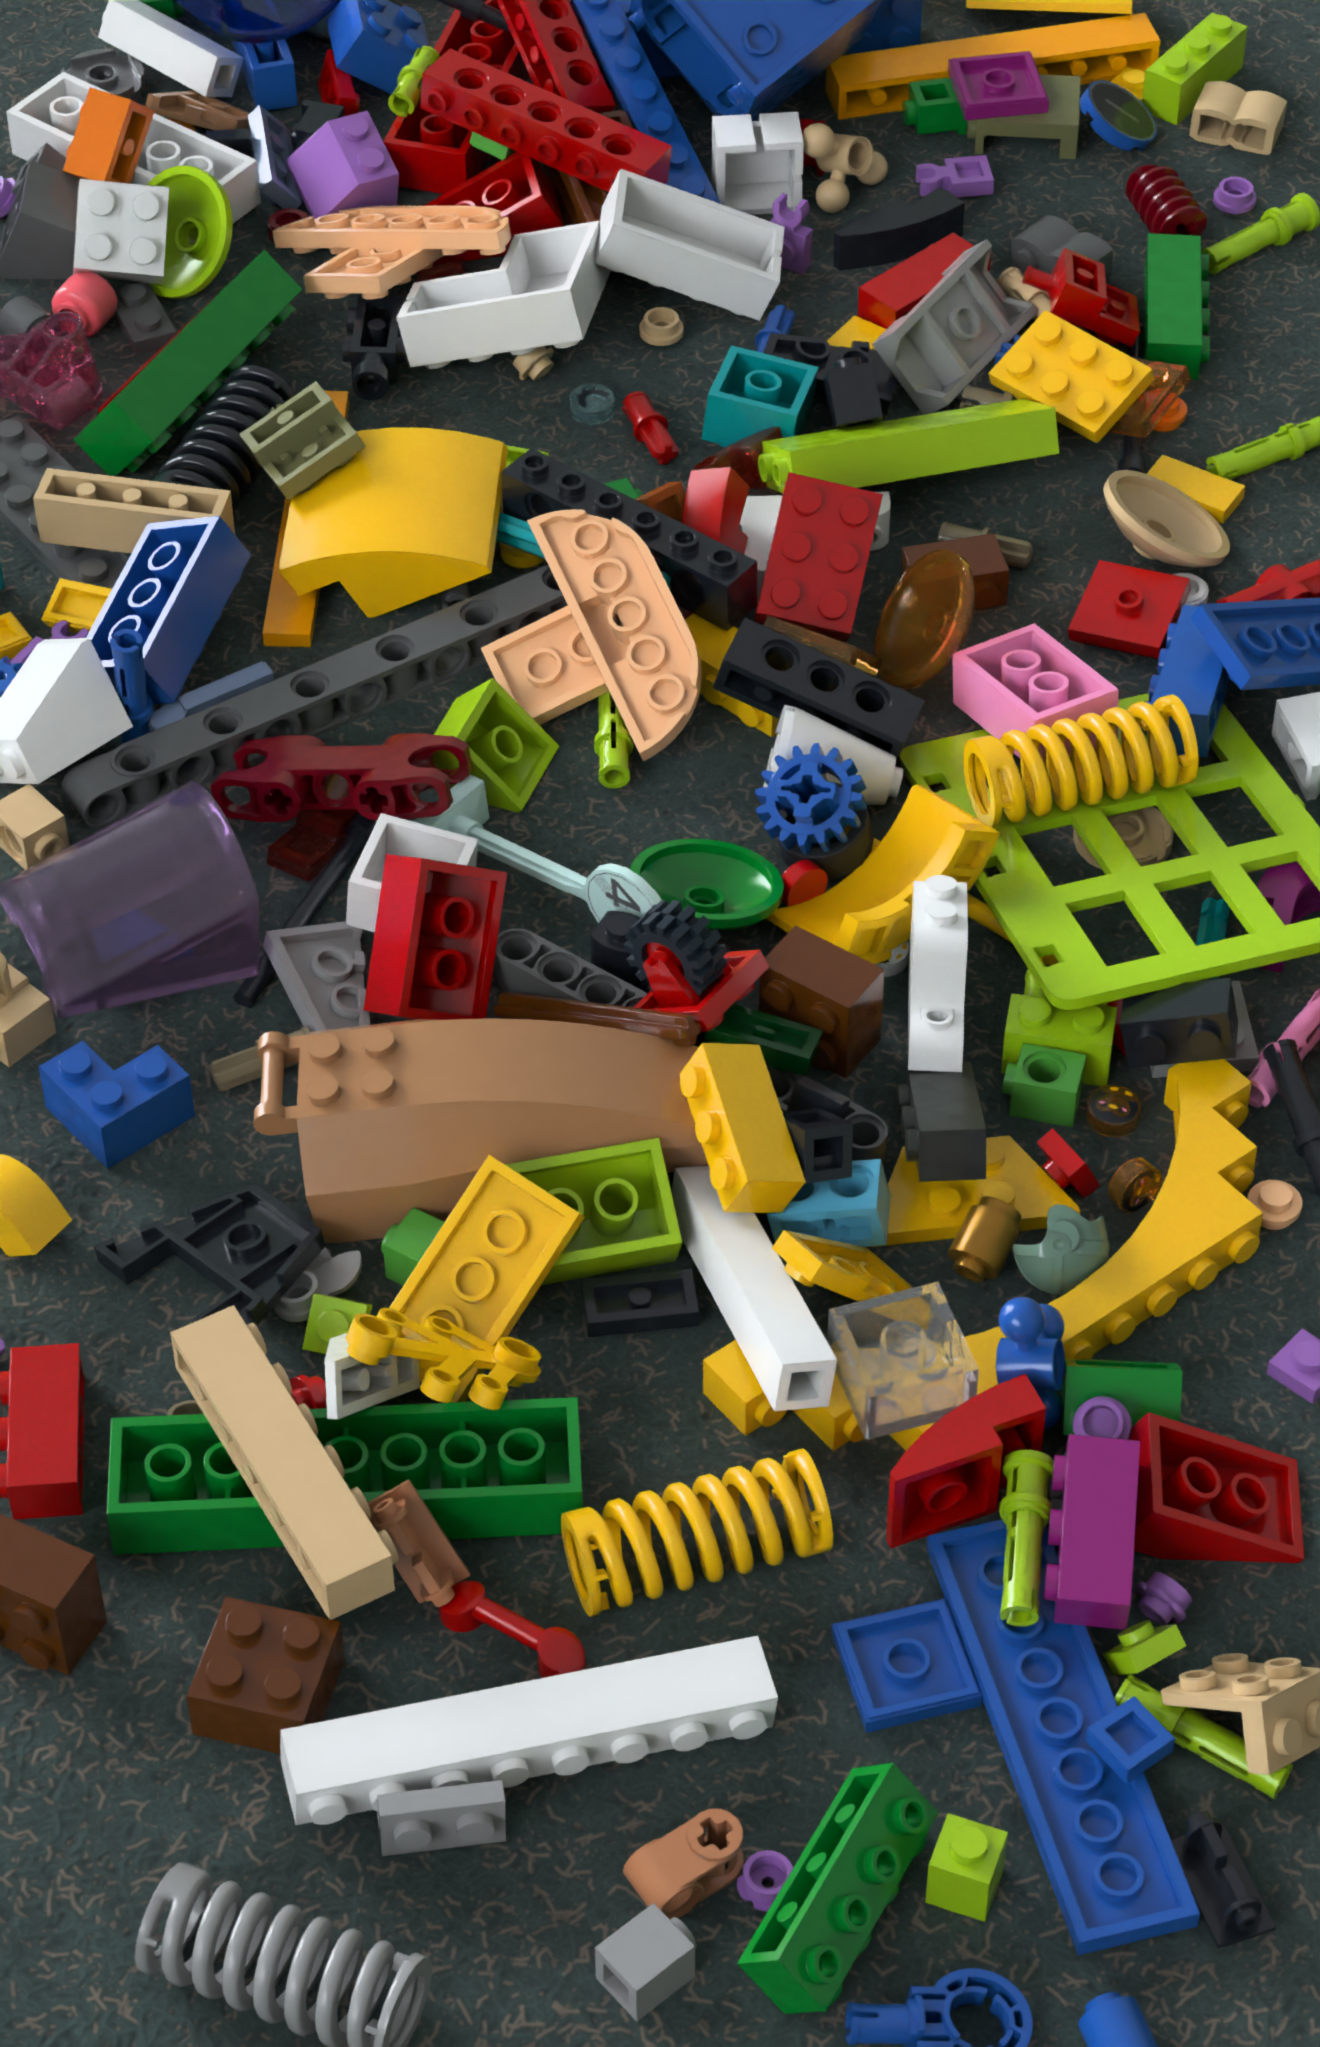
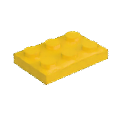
(1073, 373)

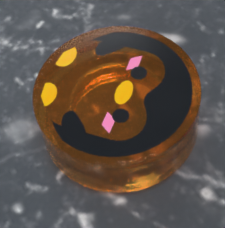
(1113, 1111)
(1134, 1185)

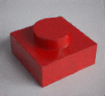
(1065, 1165)

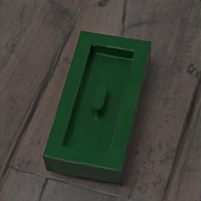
(783, 1042)

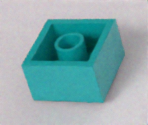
(758, 393)

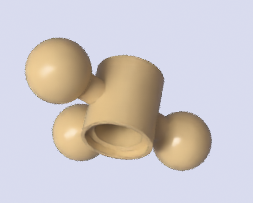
(841, 157)

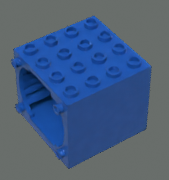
(751, 51)

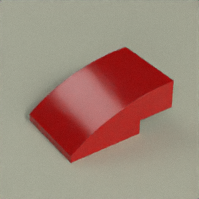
(957, 1462)

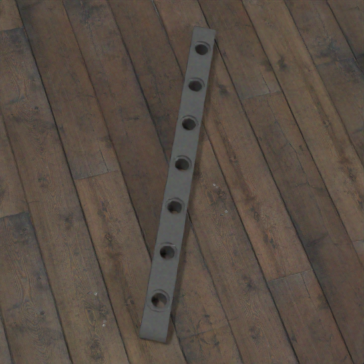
(308, 699)

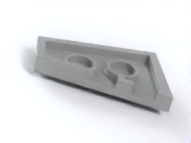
(321, 973)

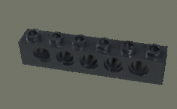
(703, 572)

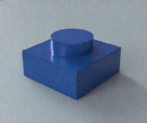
(1130, 1739)

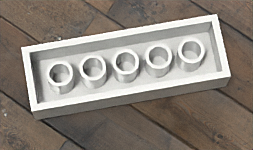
(53, 116)

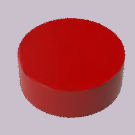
(803, 882)

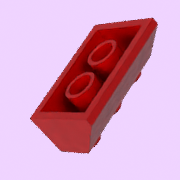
(434, 939)

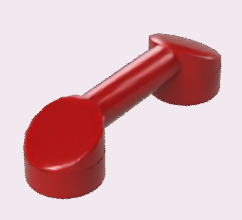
(556, 1646)

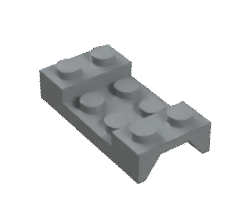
(952, 331)

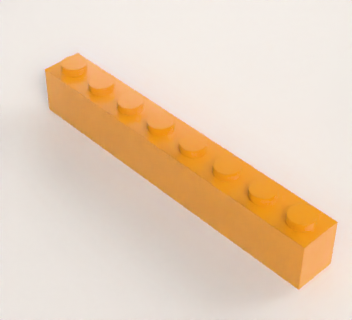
(1090, 49)

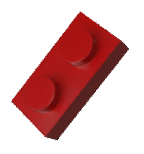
(337, 86)

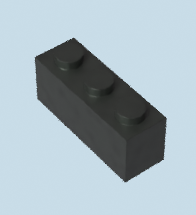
(943, 1124)

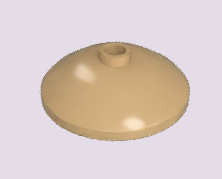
(1164, 521)

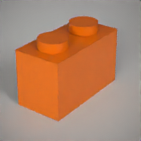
(108, 138)

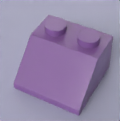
(344, 167)

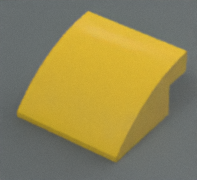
(398, 518)

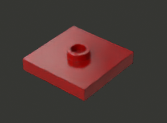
(1128, 609)

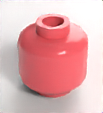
(89, 297)

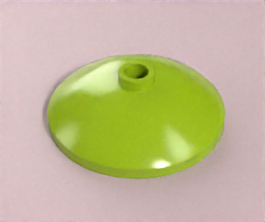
(196, 230)

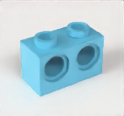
(841, 1209)

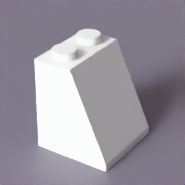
(57, 711)

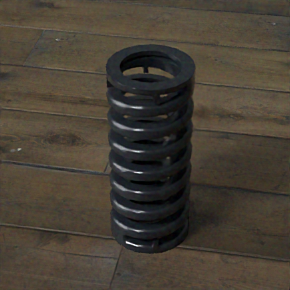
(218, 426)

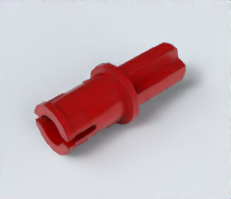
(650, 427)

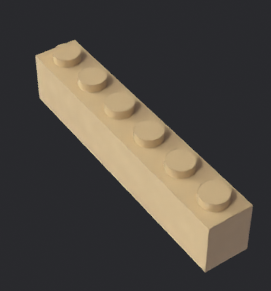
(284, 1462)

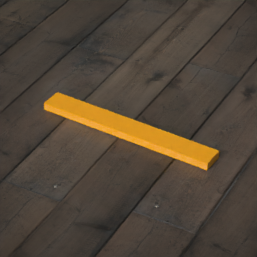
(288, 616)

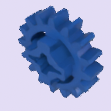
(815, 803)

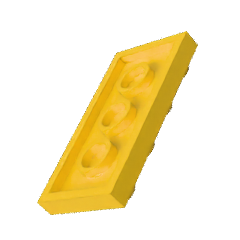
(488, 1259)

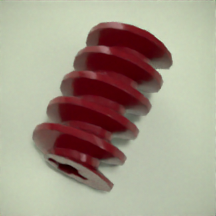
(1164, 201)

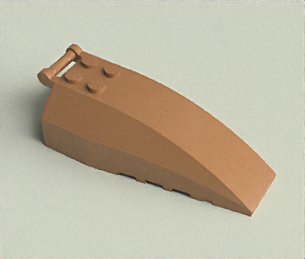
(419, 1104)

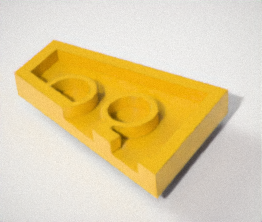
(837, 1266)

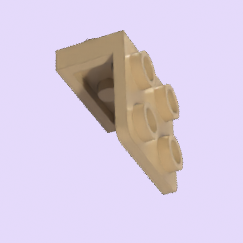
(1275, 1700)

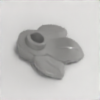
(322, 1276)

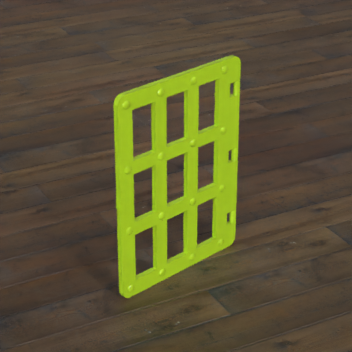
(1040, 914)

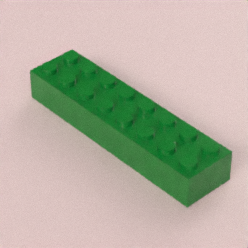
(470, 1465)

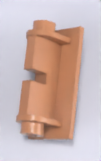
(424, 1552)

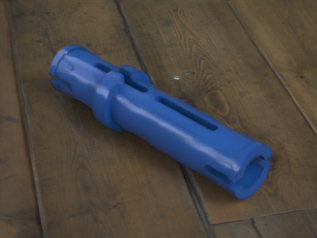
(131, 681)

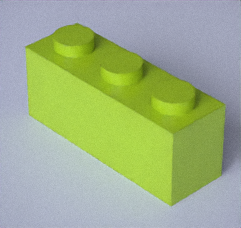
(1204, 55)

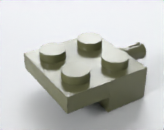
(302, 440)

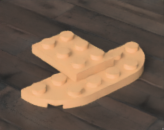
(389, 244)
(612, 637)

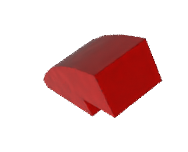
(715, 507)

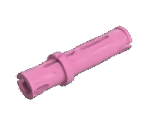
(1305, 1032)

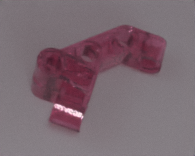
(51, 370)

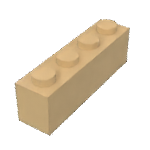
(115, 510)

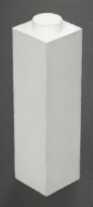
(171, 47)

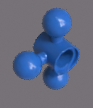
(1033, 1349)

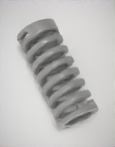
(189, 1891)

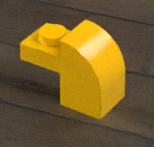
(27, 1210)

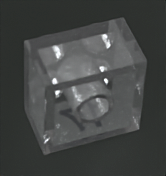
(901, 1359)

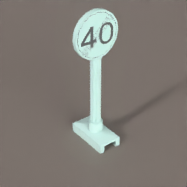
(605, 889)

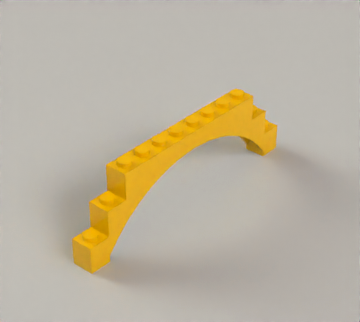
(1180, 1245)

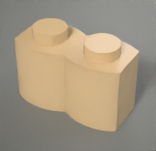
(1238, 117)

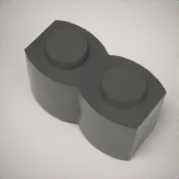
(1045, 240)

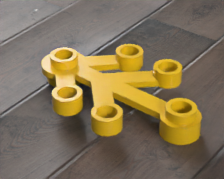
(441, 1341)

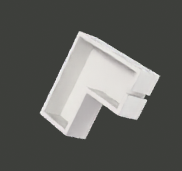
(532, 301)

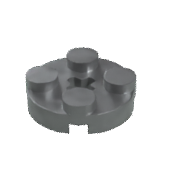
(110, 72)

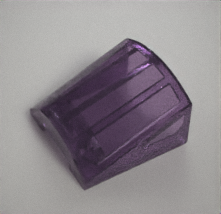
(140, 907)

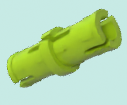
(409, 81)

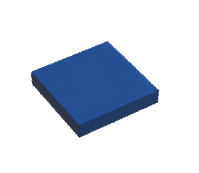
(906, 1665)

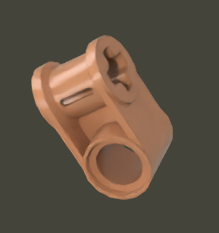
(687, 1865)

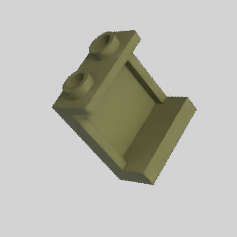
(1059, 122)

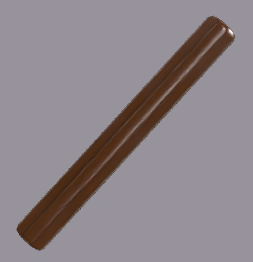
(667, 1025)

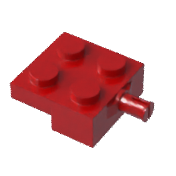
(1085, 299)

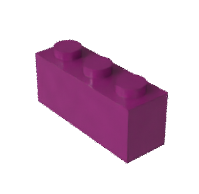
(1094, 1531)

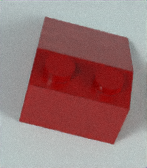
(516, 189)
(1214, 1497)

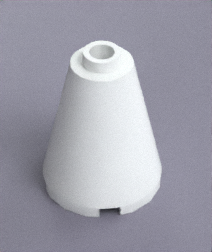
(873, 764)

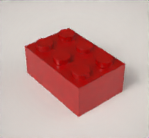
(818, 556)

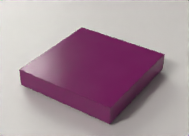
(998, 85)

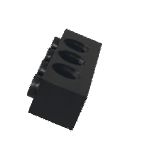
(778, 671)

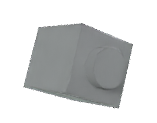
(646, 1961)

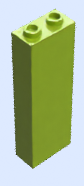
(915, 445)

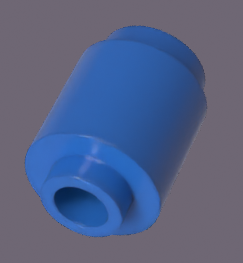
(1115, 2022)

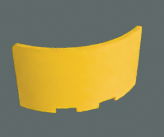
(873, 905)

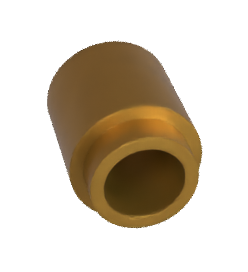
(985, 1239)

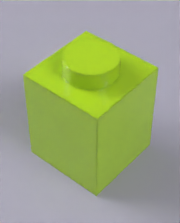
(966, 1867)

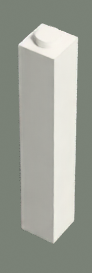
(754, 1295)

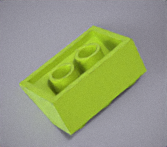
(624, 1204)

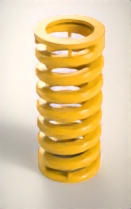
(1109, 766)
(588, 1530)

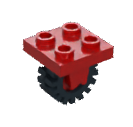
(687, 965)

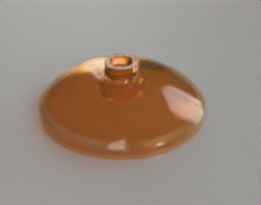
(925, 619)

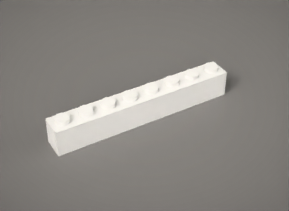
(530, 1728)

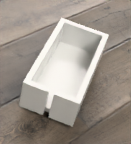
(689, 245)

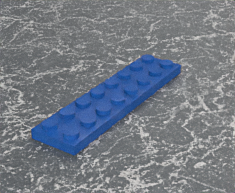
(1041, 1692)

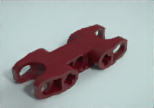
(379, 778)

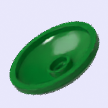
(715, 878)

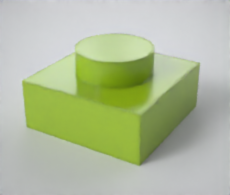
(330, 1318)
(1142, 1647)

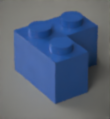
(116, 1108)

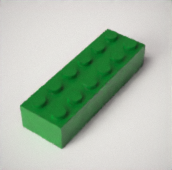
(190, 367)

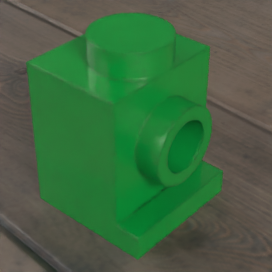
(933, 107)

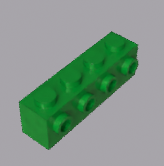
(838, 1889)

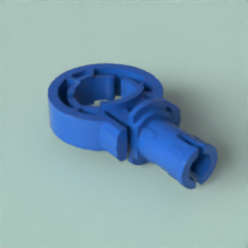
(926, 2014)

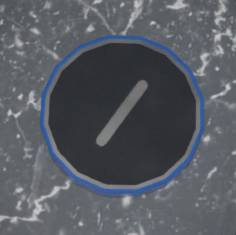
(1118, 116)

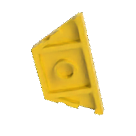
(938, 1208)

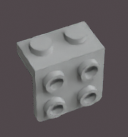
(441, 1817)

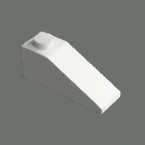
(357, 1386)

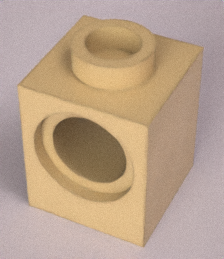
(31, 827)

